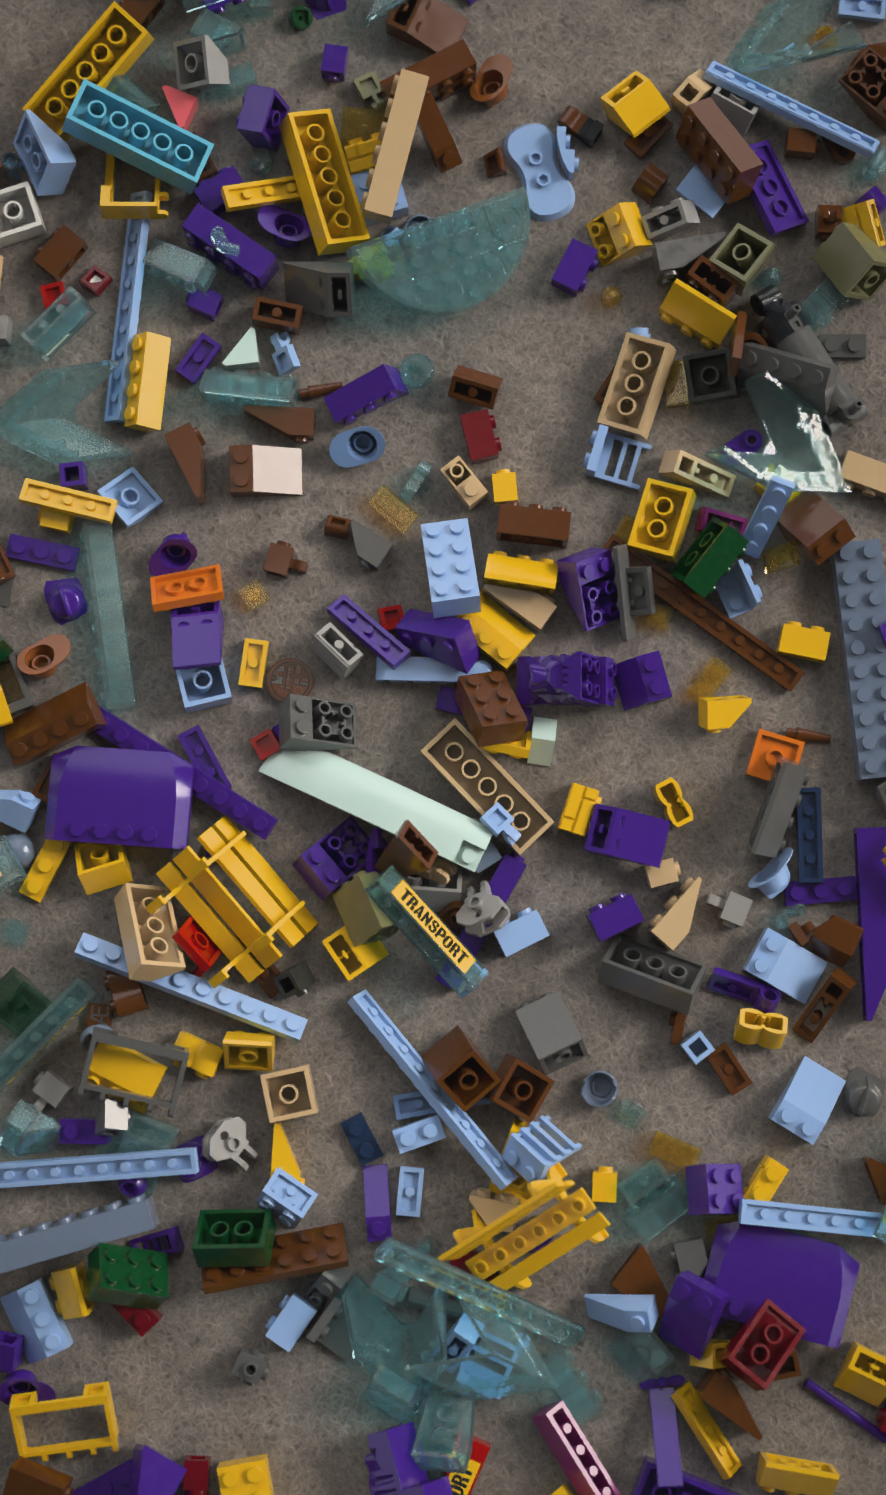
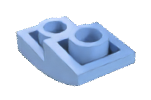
(566, 155)

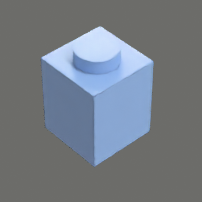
(696, 1046)

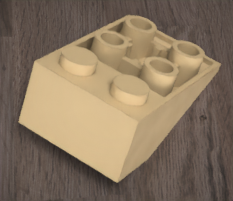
(676, 921)

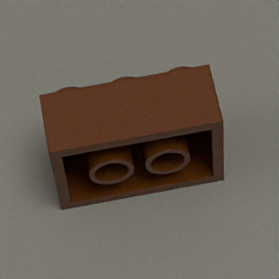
(533, 524)
(490, 708)

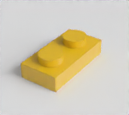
(253, 663)

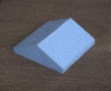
(134, 497)

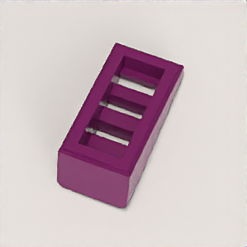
(703, 513)

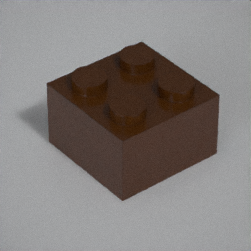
(520, 1089)

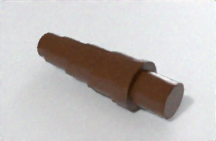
(319, 390)
(807, 735)

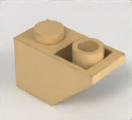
(691, 91)
(464, 483)
(493, 1206)

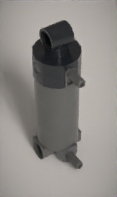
(790, 331)

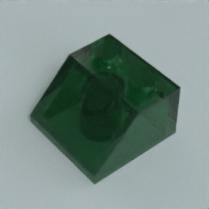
(20, 1002)

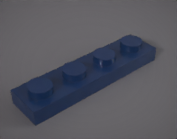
(810, 836)

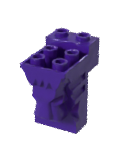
(566, 680)
(393, 1468)

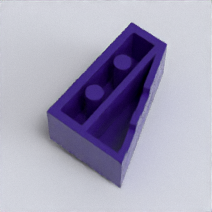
(366, 394)
(442, 638)

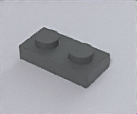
(844, 345)

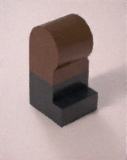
(581, 126)

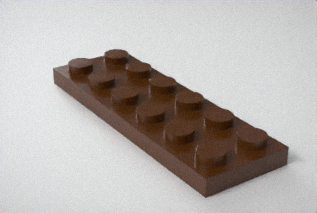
(291, 1256)

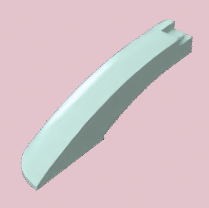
(380, 802)

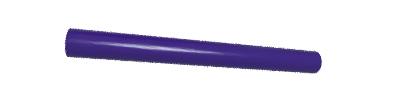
(845, 1410)

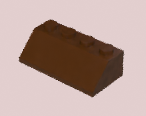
(53, 725)

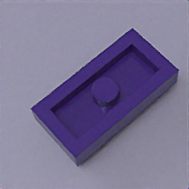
(198, 358)

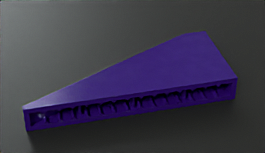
(871, 913)

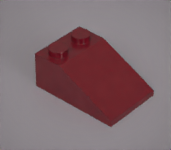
(762, 1346)

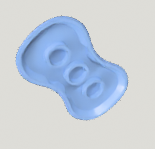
(533, 156)

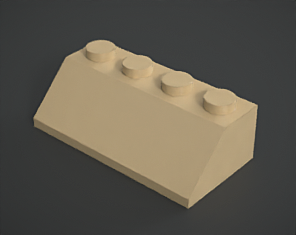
(637, 385)
(147, 937)

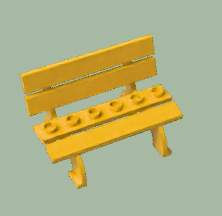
(228, 908)
(500, 1254)

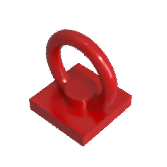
(196, 945)

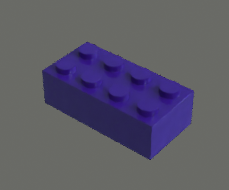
(253, 262)

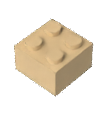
(289, 1093)

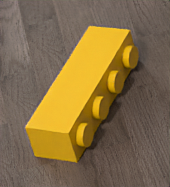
(147, 382)

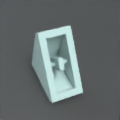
(244, 354)
(542, 741)

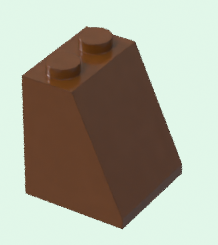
(814, 527)
(460, 1069)

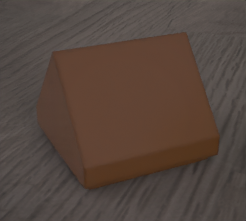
(495, 163)
(337, 527)

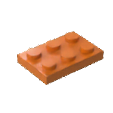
(186, 588)

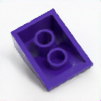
(692, 1313)

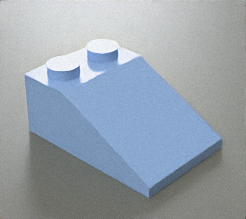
(44, 155)
(784, 965)
(807, 1100)

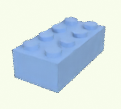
(450, 568)

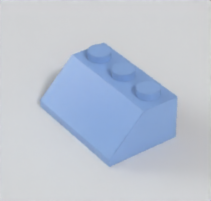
(35, 1317)

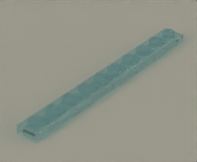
(479, 1292)

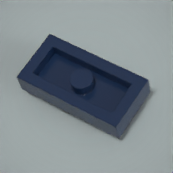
(361, 1139)

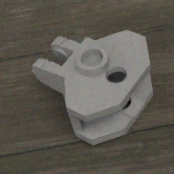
(482, 909)
(230, 1144)

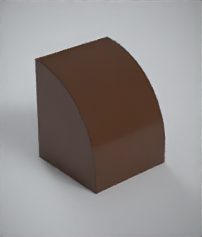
(650, 183)

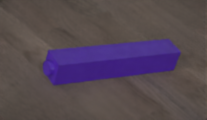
(502, 886)

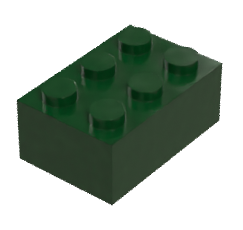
(709, 557)
(234, 1238)
(127, 1276)

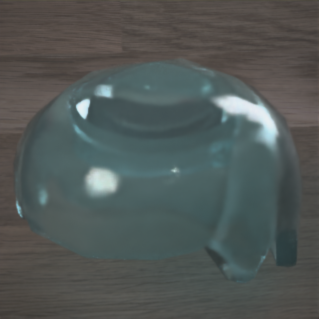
(421, 366)

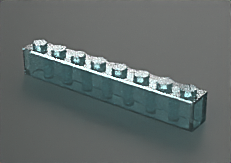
(109, 615)

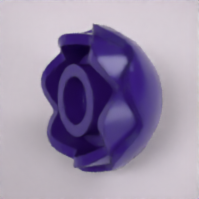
(132, 1187)

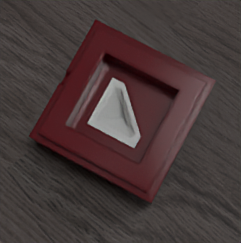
(95, 281)

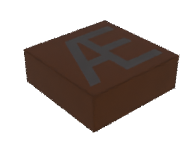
(99, 1014)

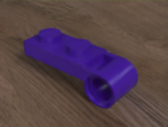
(762, 996)

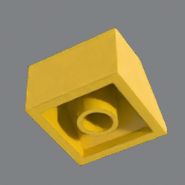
(101, 866)
(249, 1050)
(71, 1291)

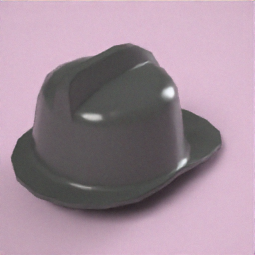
(862, 1093)

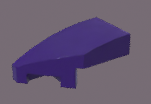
(375, 848)

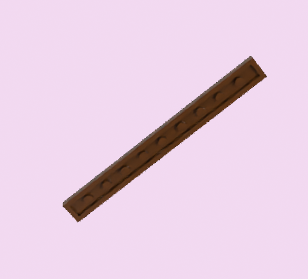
(715, 622)

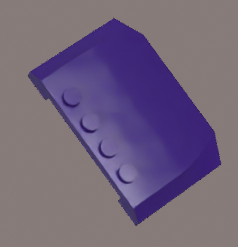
(120, 797)
(794, 1271)

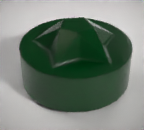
(300, 18)

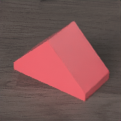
(182, 105)

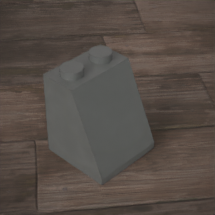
(551, 1032)

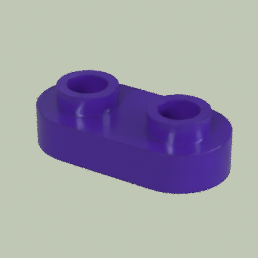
(740, 443)

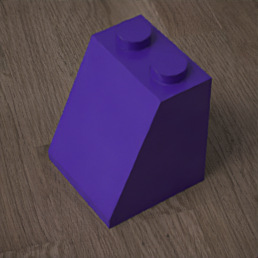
(153, 1473)

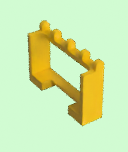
(129, 210)
(93, 1395)

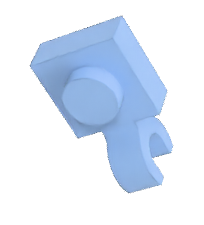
(285, 355)
(499, 821)

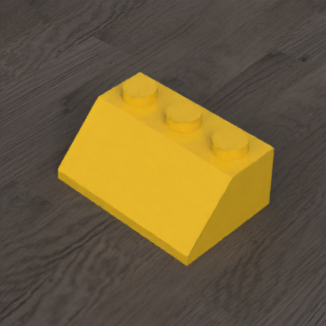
(696, 315)
(662, 519)
(521, 573)
(498, 633)
(126, 1071)
(795, 1475)

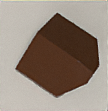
(835, 940)

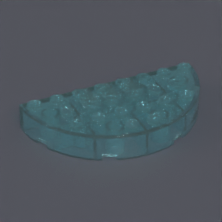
(449, 259)

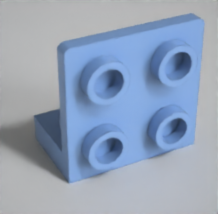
(738, 591)
(286, 1198)

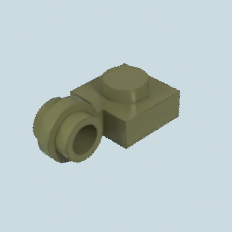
(369, 89)

